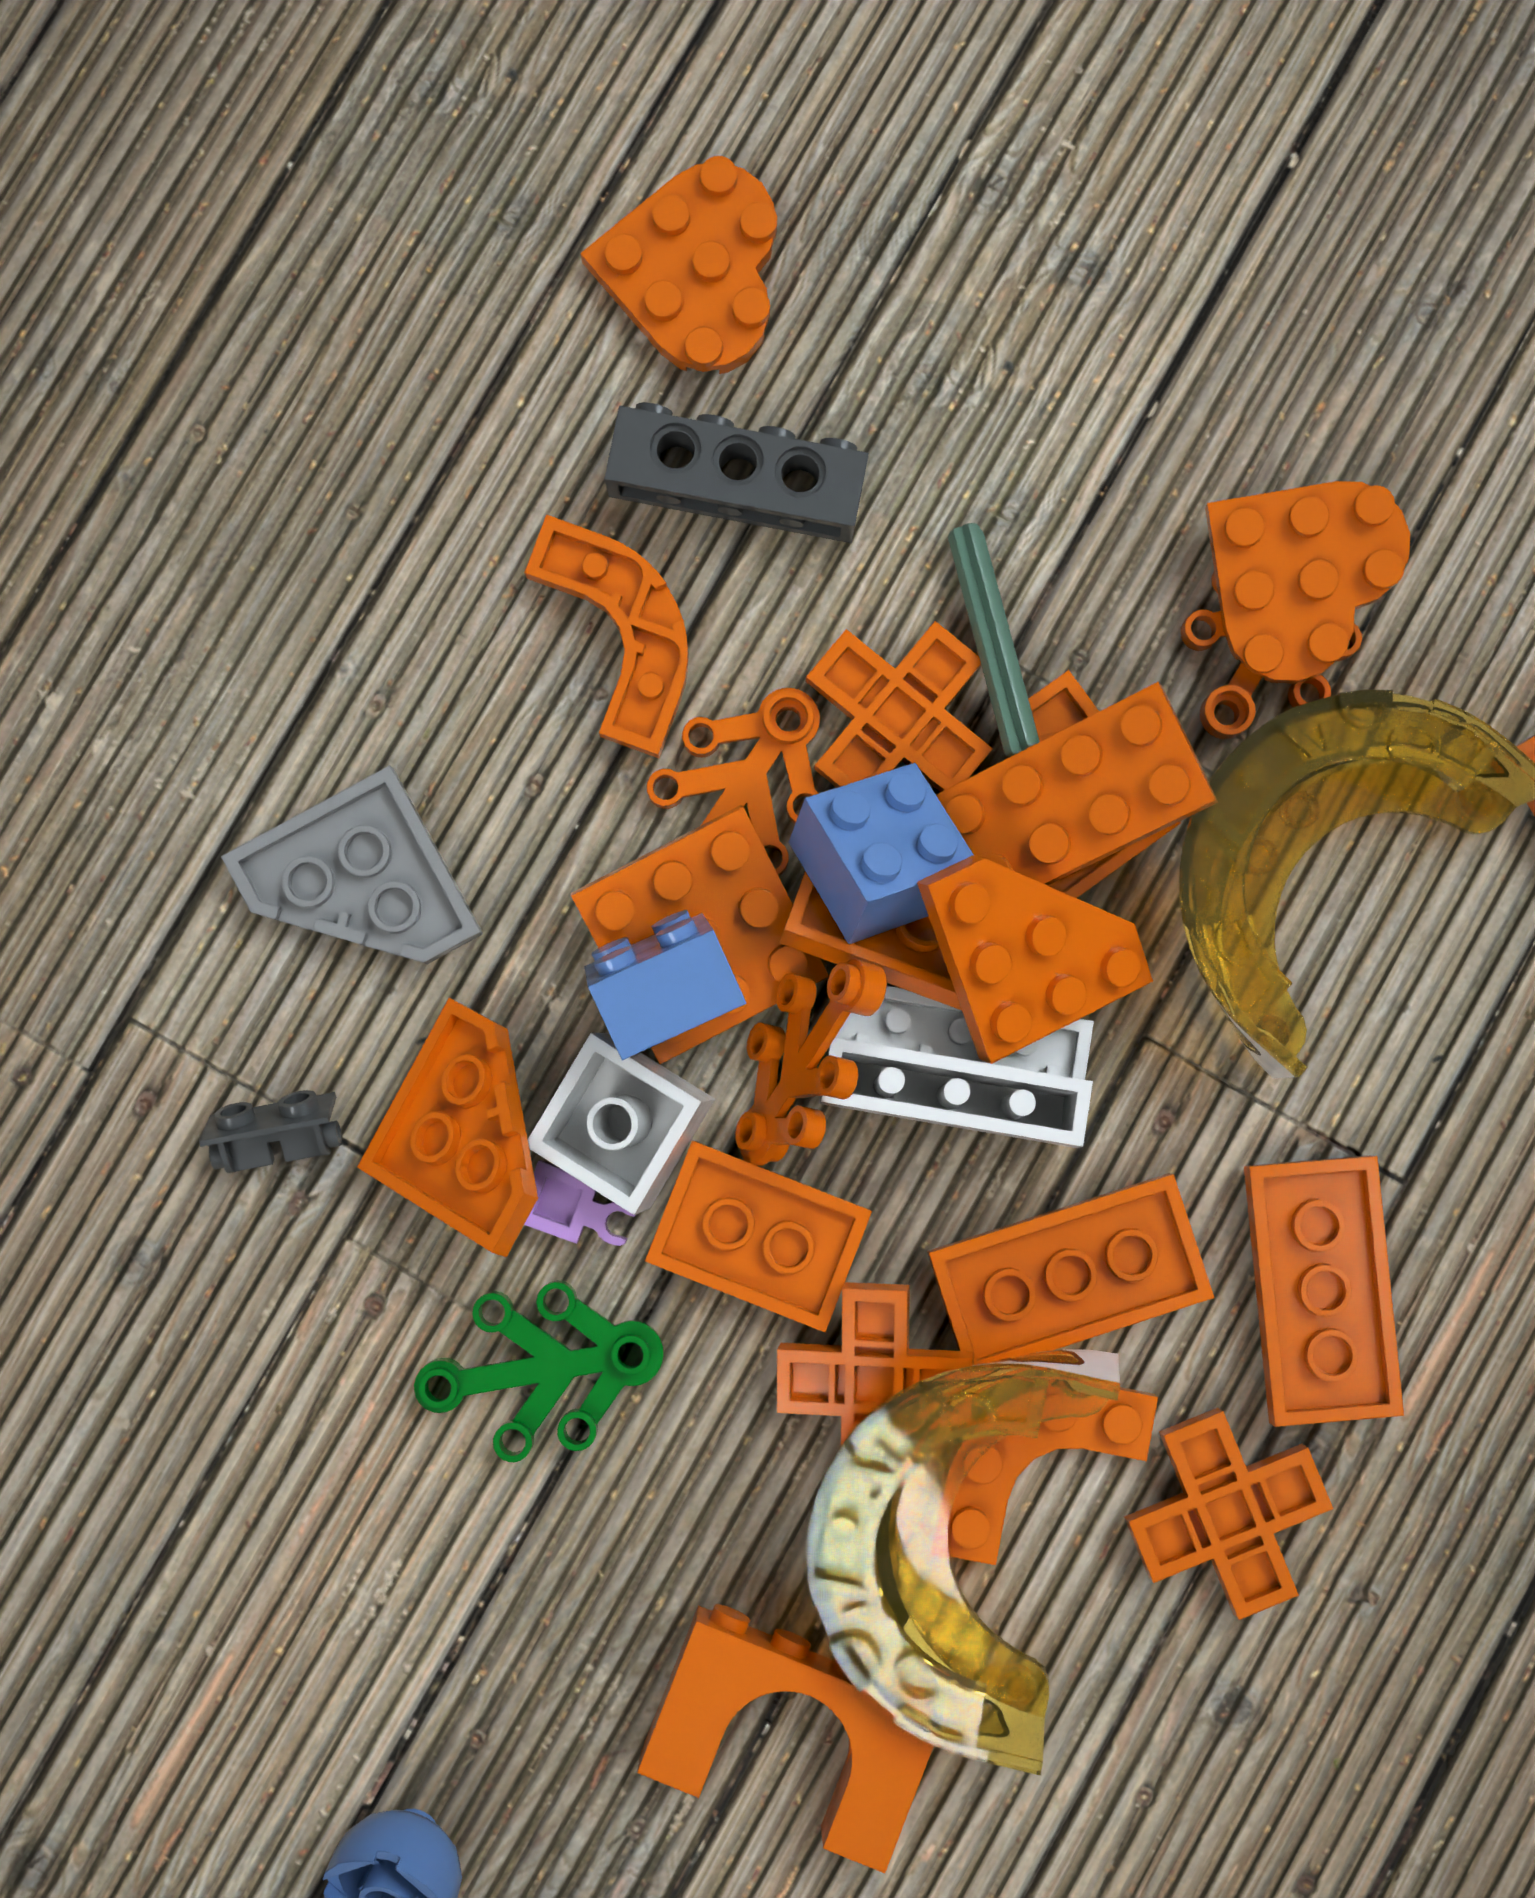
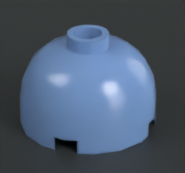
(394, 1858)

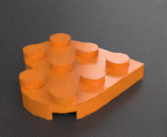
(692, 264)
(1299, 568)

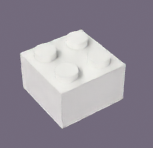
(619, 1123)

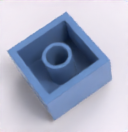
(871, 847)
(662, 983)

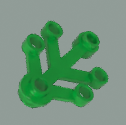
(551, 1367)

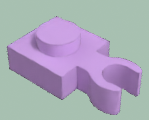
(568, 1206)

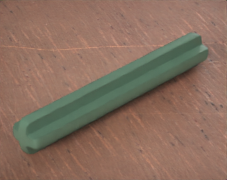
(993, 639)

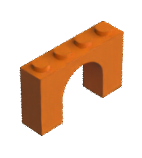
(732, 1664)

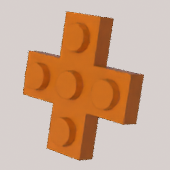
(899, 710)
(867, 1366)
(1228, 1513)

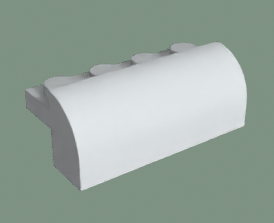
(924, 1067)

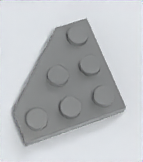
(358, 873)

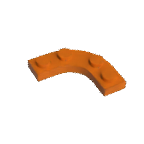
(644, 613)
(982, 1499)

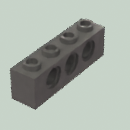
(702, 488)

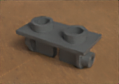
(242, 1133)

